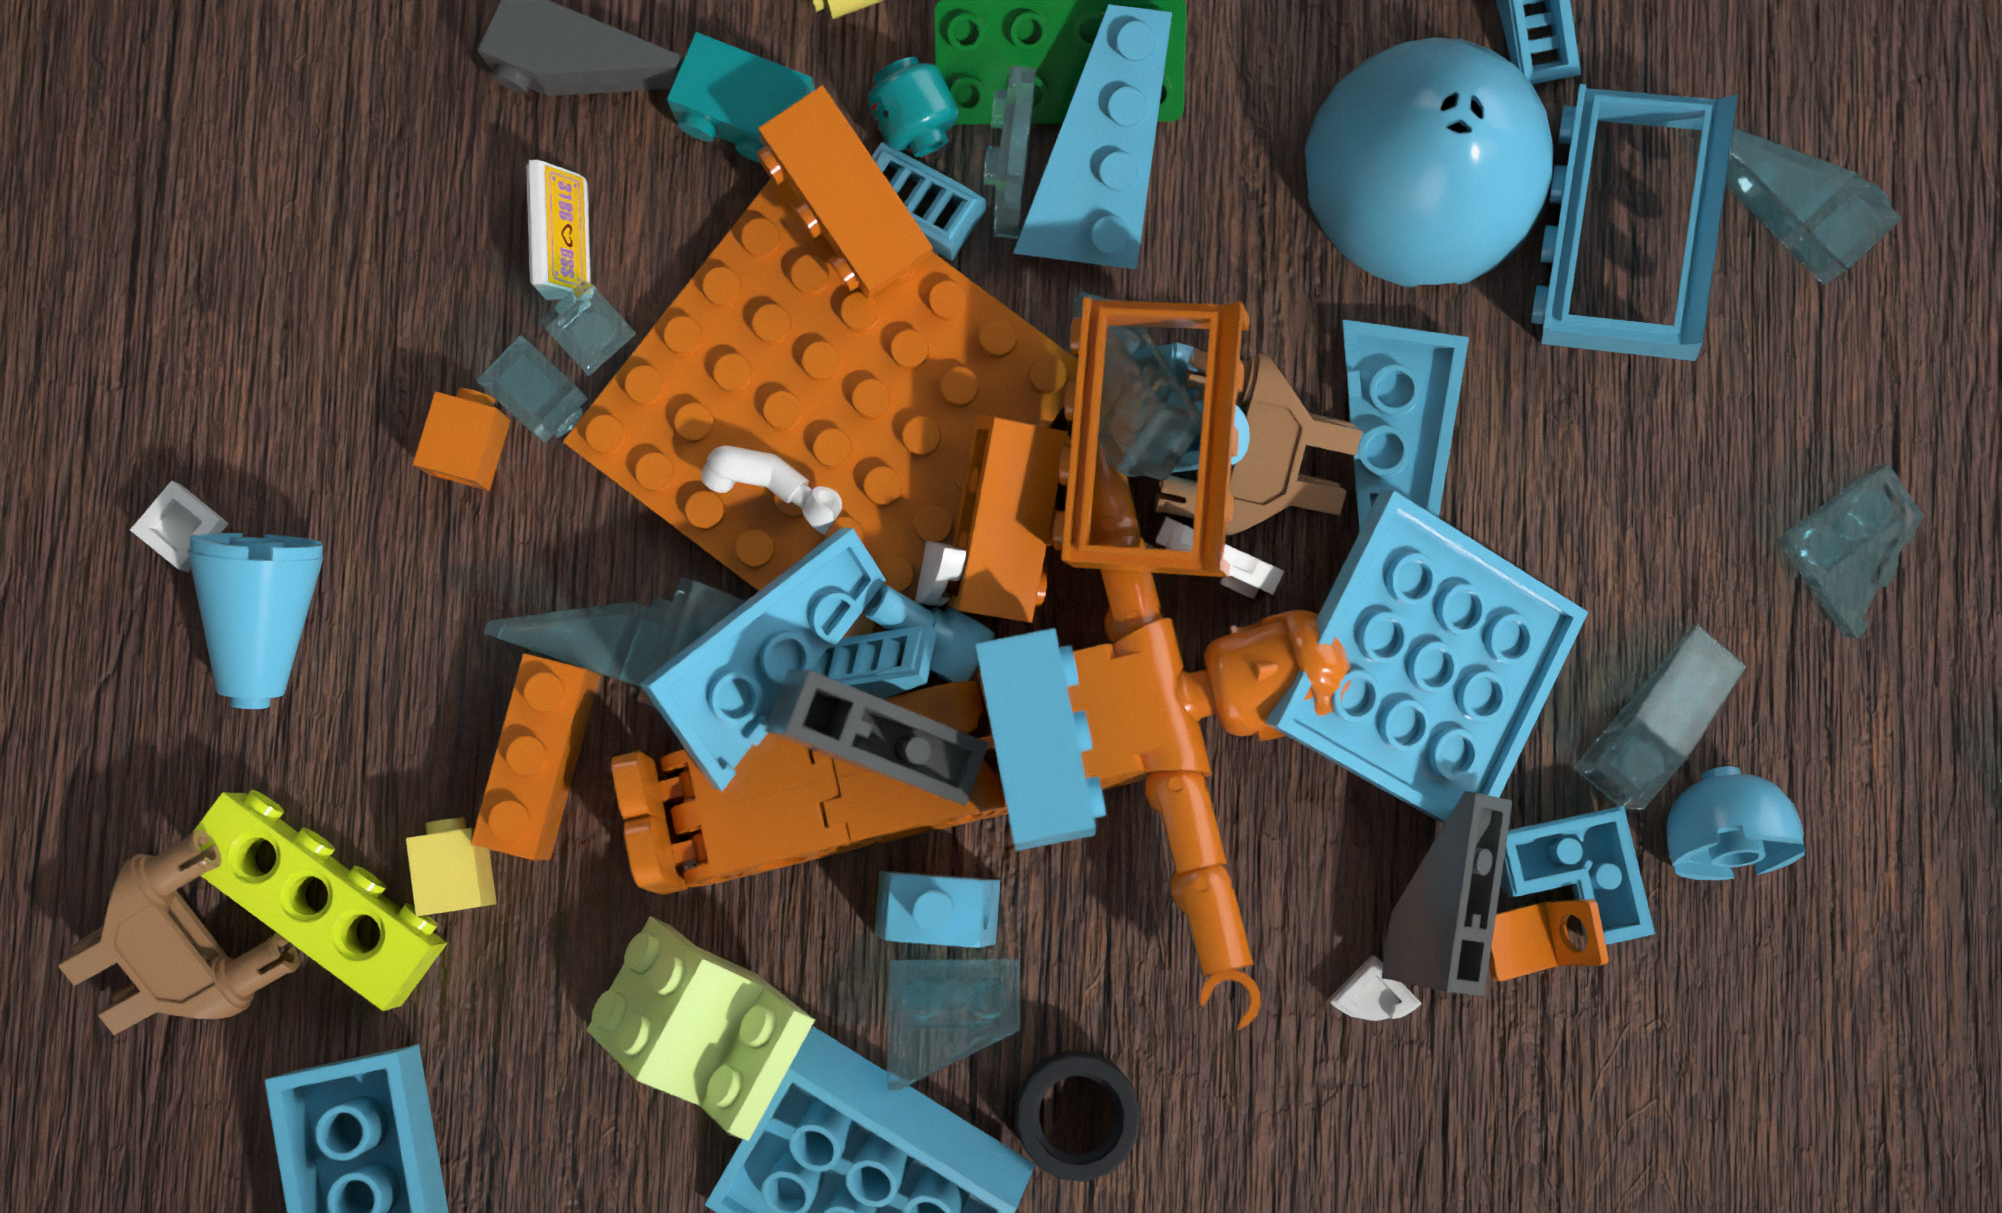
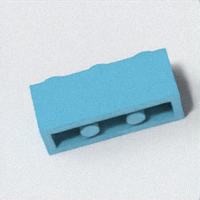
(1039, 739)

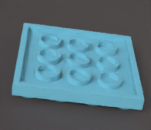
(1442, 657)

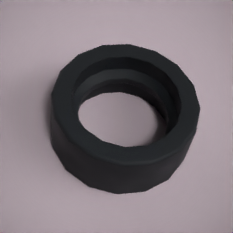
(1093, 1163)

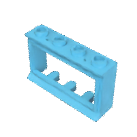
(1569, 188)

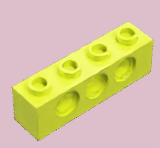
(329, 937)

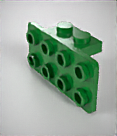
(984, 37)

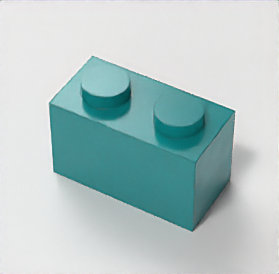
(732, 93)

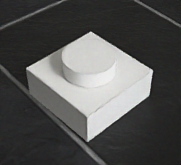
(172, 521)

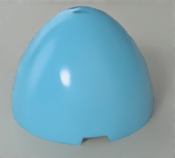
(1410, 192)

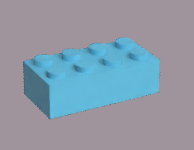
(357, 1136)

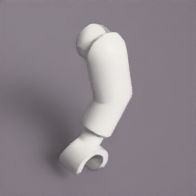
(768, 470)

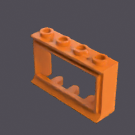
(1217, 445)

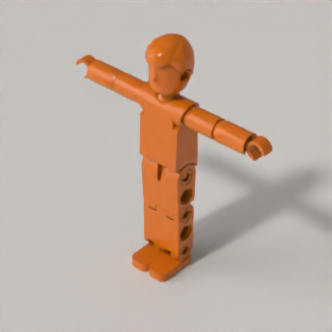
(1141, 723)

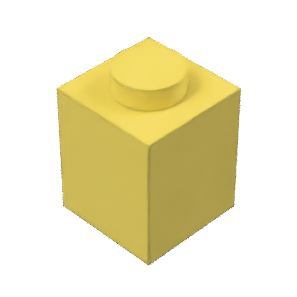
(448, 869)

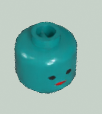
(912, 106)

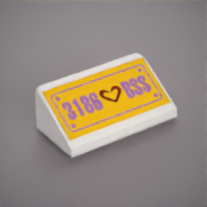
(557, 229)

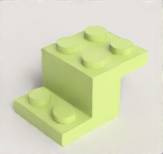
(699, 1027)

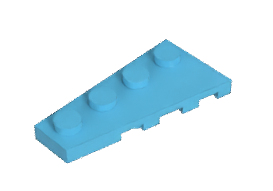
(1102, 159)
(1406, 405)
(729, 678)

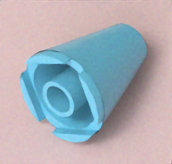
(253, 609)

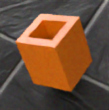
(462, 438)

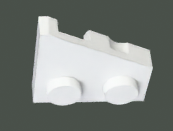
(1246, 572)

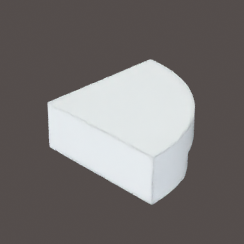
(939, 565)
(1372, 997)

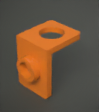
(1538, 938)

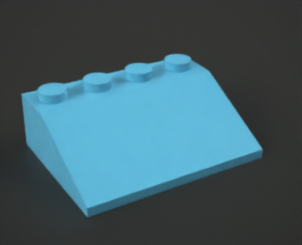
(855, 1147)

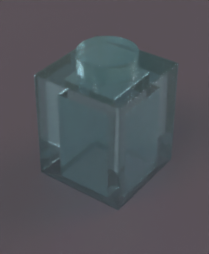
(587, 327)
(534, 390)

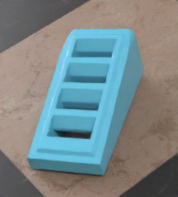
(1520, 49)
(968, 203)
(872, 660)

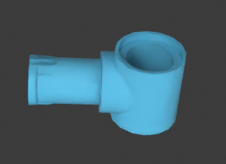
(954, 648)

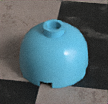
(1730, 824)

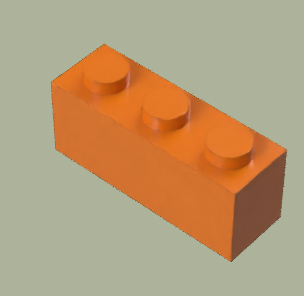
(842, 193)
(1006, 518)
(536, 758)

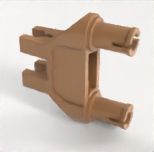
(1269, 471)
(168, 949)

